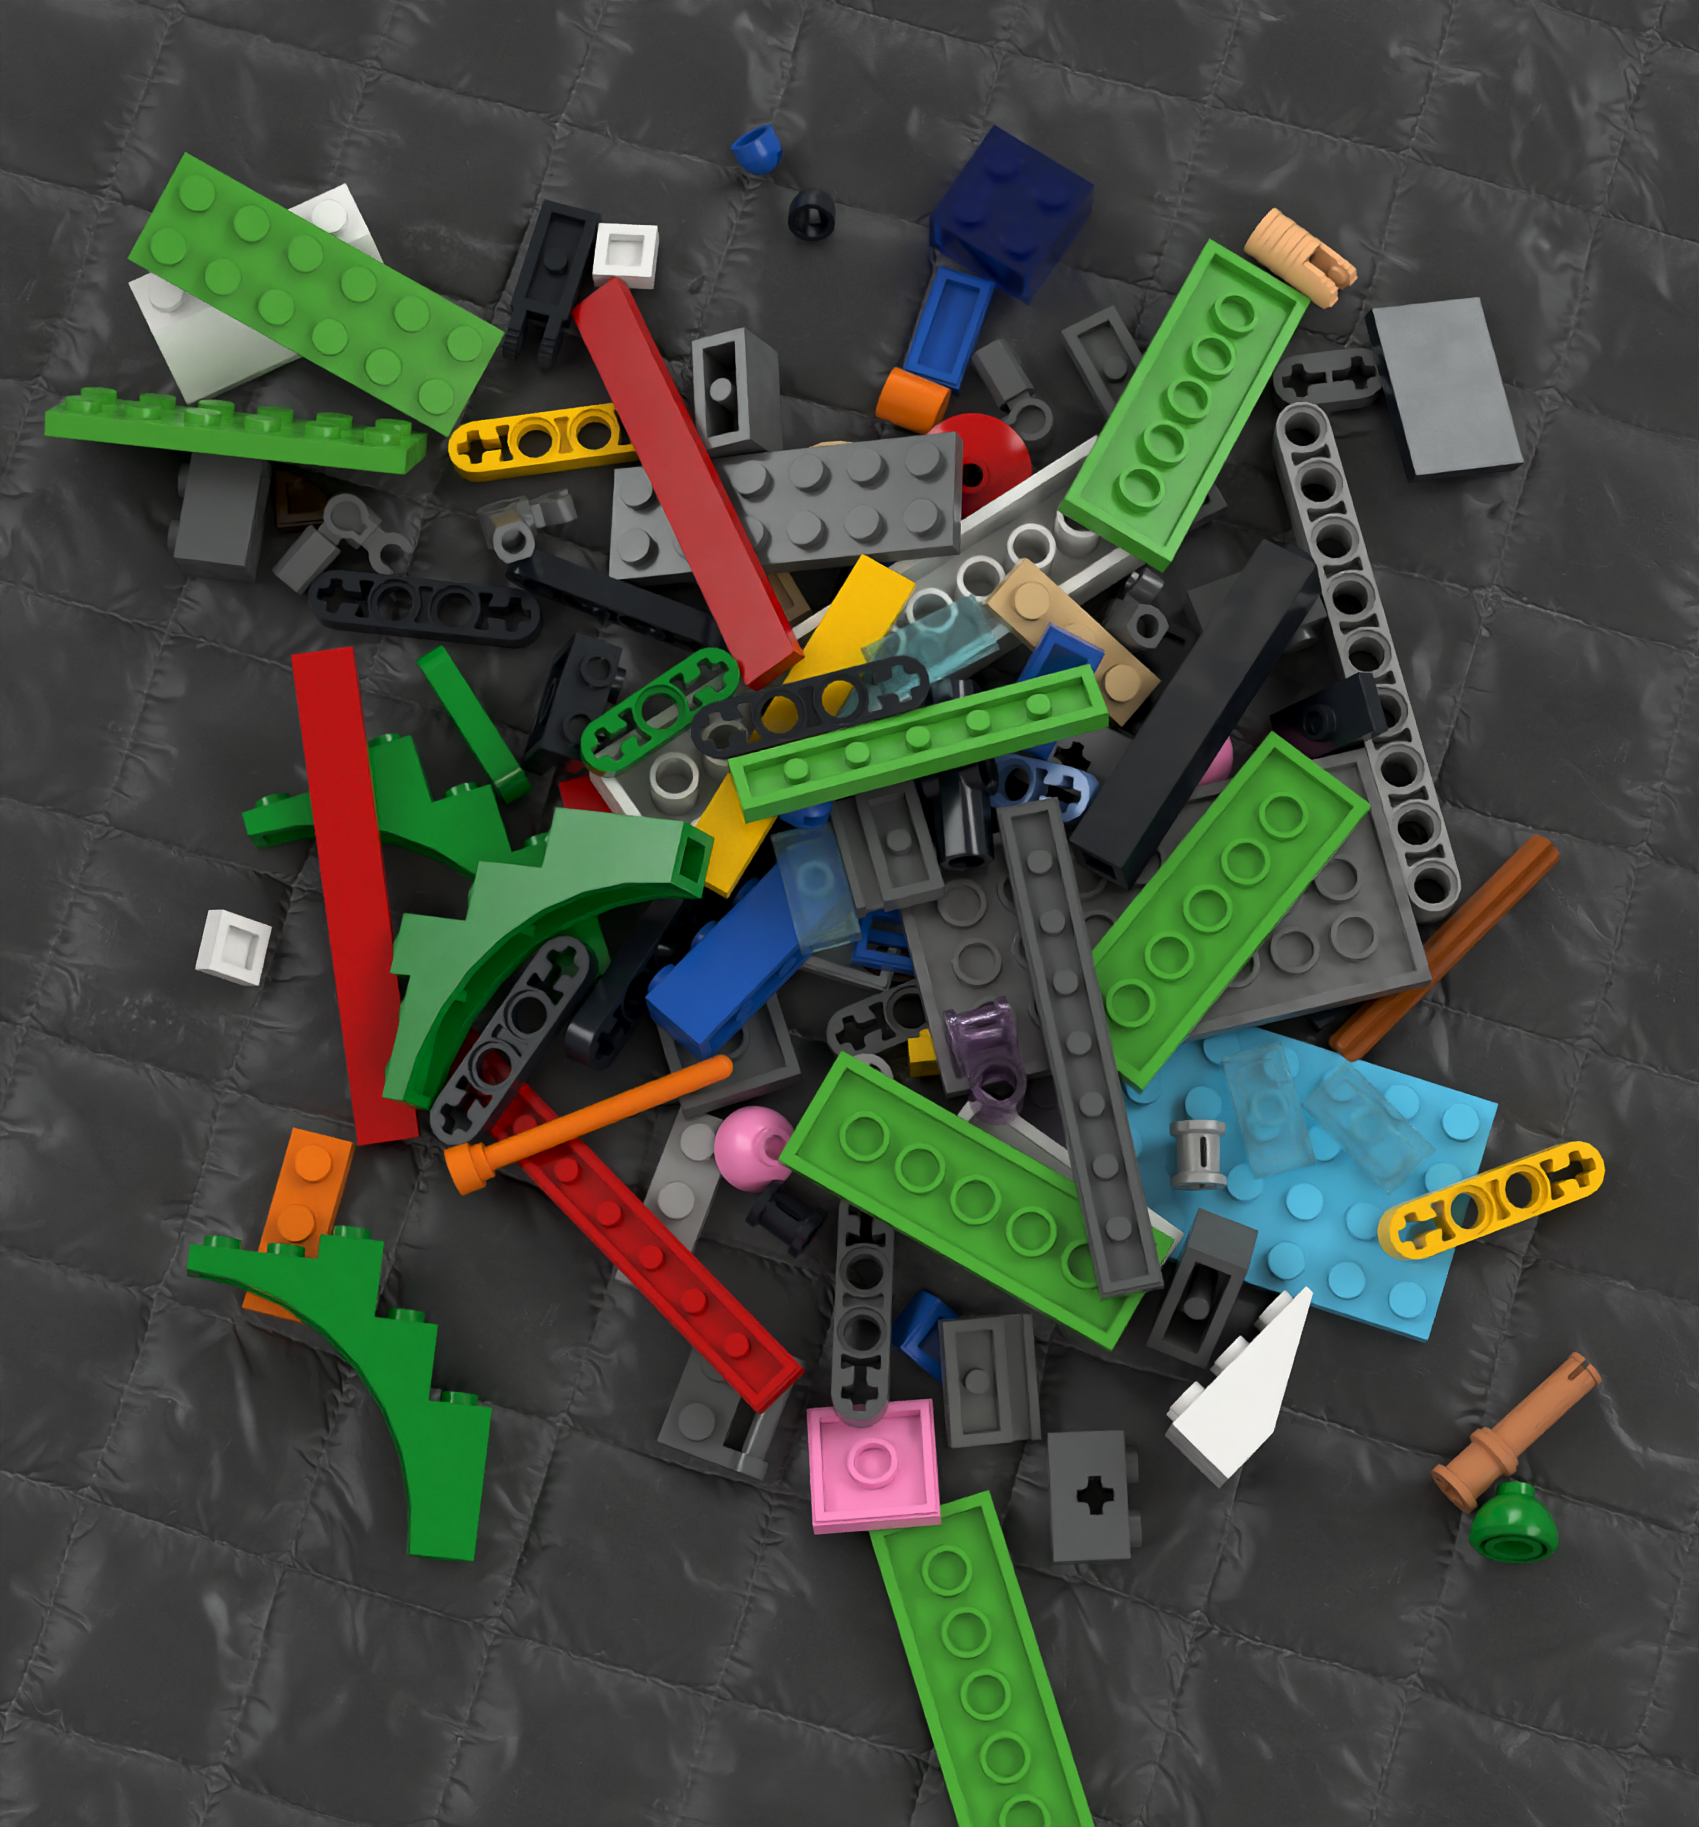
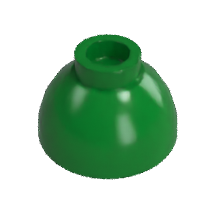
(1514, 1526)

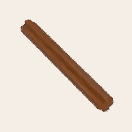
(1450, 945)

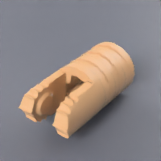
(1299, 259)

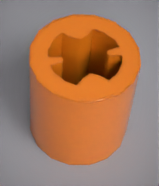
(912, 401)

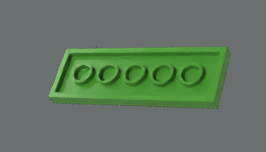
(315, 295)
(1184, 406)
(219, 430)
(1217, 902)
(957, 1195)
(980, 1671)

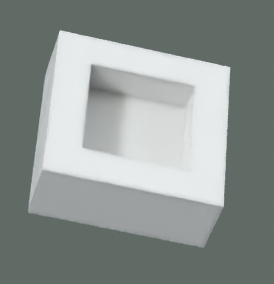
(626, 253)
(233, 947)

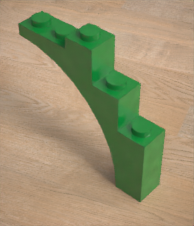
(450, 831)
(513, 910)
(336, 1295)

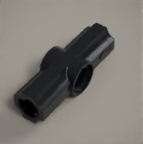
(961, 797)

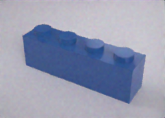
(729, 969)

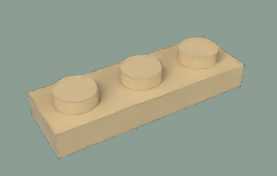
(1030, 600)

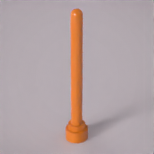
(475, 1163)

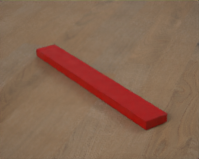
(687, 485)
(353, 884)
(643, 1248)

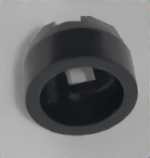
(799, 215)

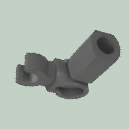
(1013, 393)
(513, 522)
(316, 548)
(1131, 617)

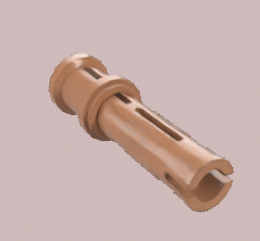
(1496, 1450)

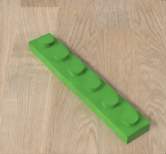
(918, 743)

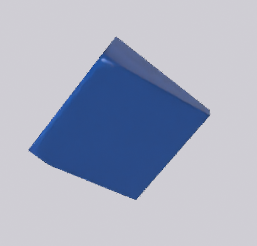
(917, 1333)

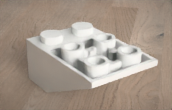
(1239, 1409)

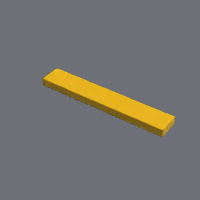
(858, 616)

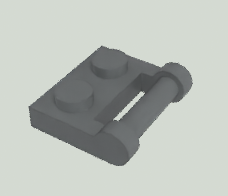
(704, 1416)

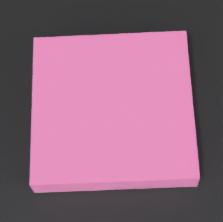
(874, 1473)

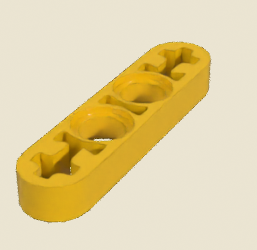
(563, 455)
(1492, 1204)

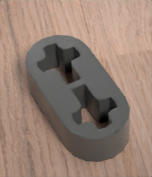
(1325, 368)

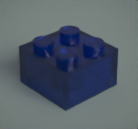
(1011, 214)

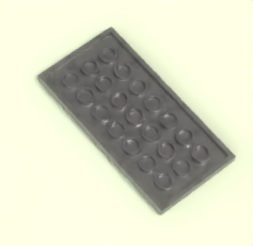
(1335, 947)

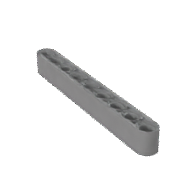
(1370, 633)

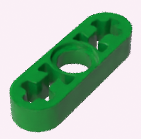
(474, 725)
(613, 726)

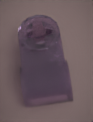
(986, 1049)

